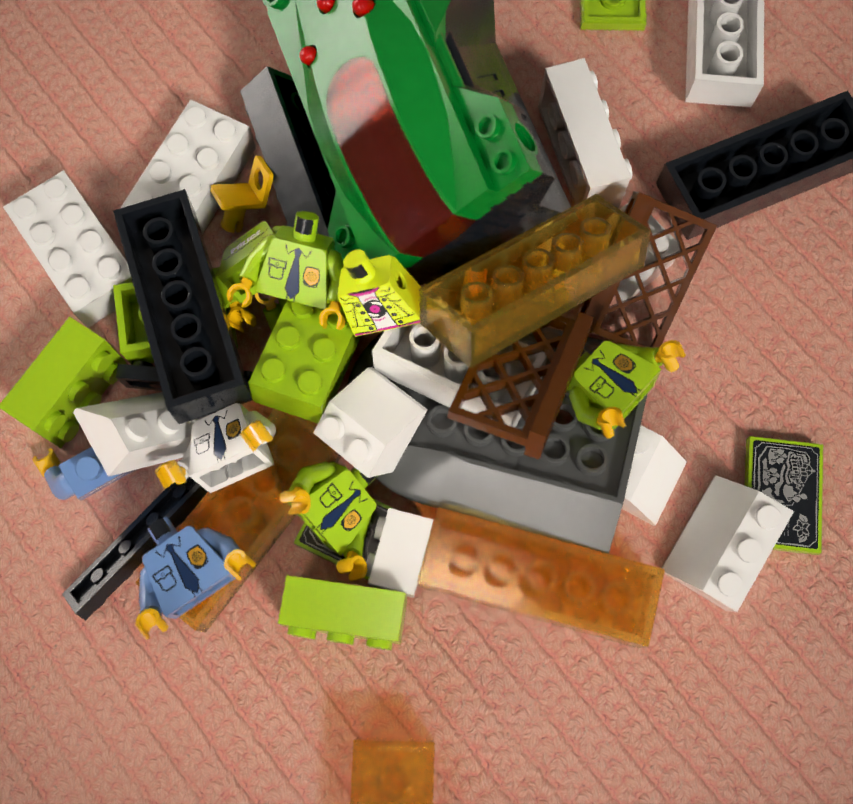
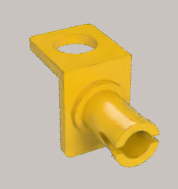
(243, 196)

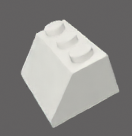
(134, 433)
(726, 542)

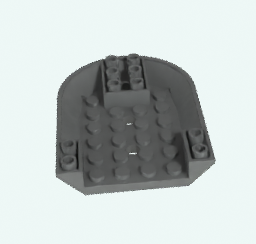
(565, 495)

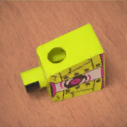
(377, 294)

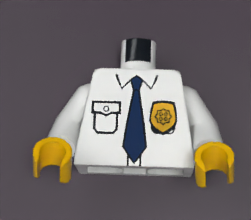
(222, 449)

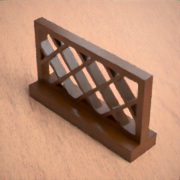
(640, 208)
(550, 390)

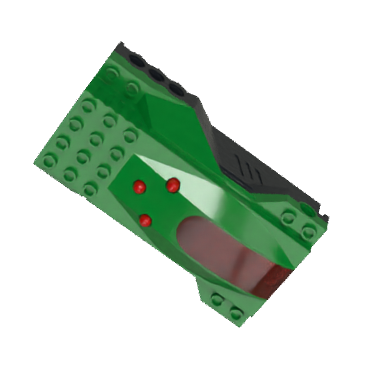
(417, 128)

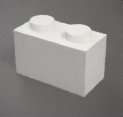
(399, 551)

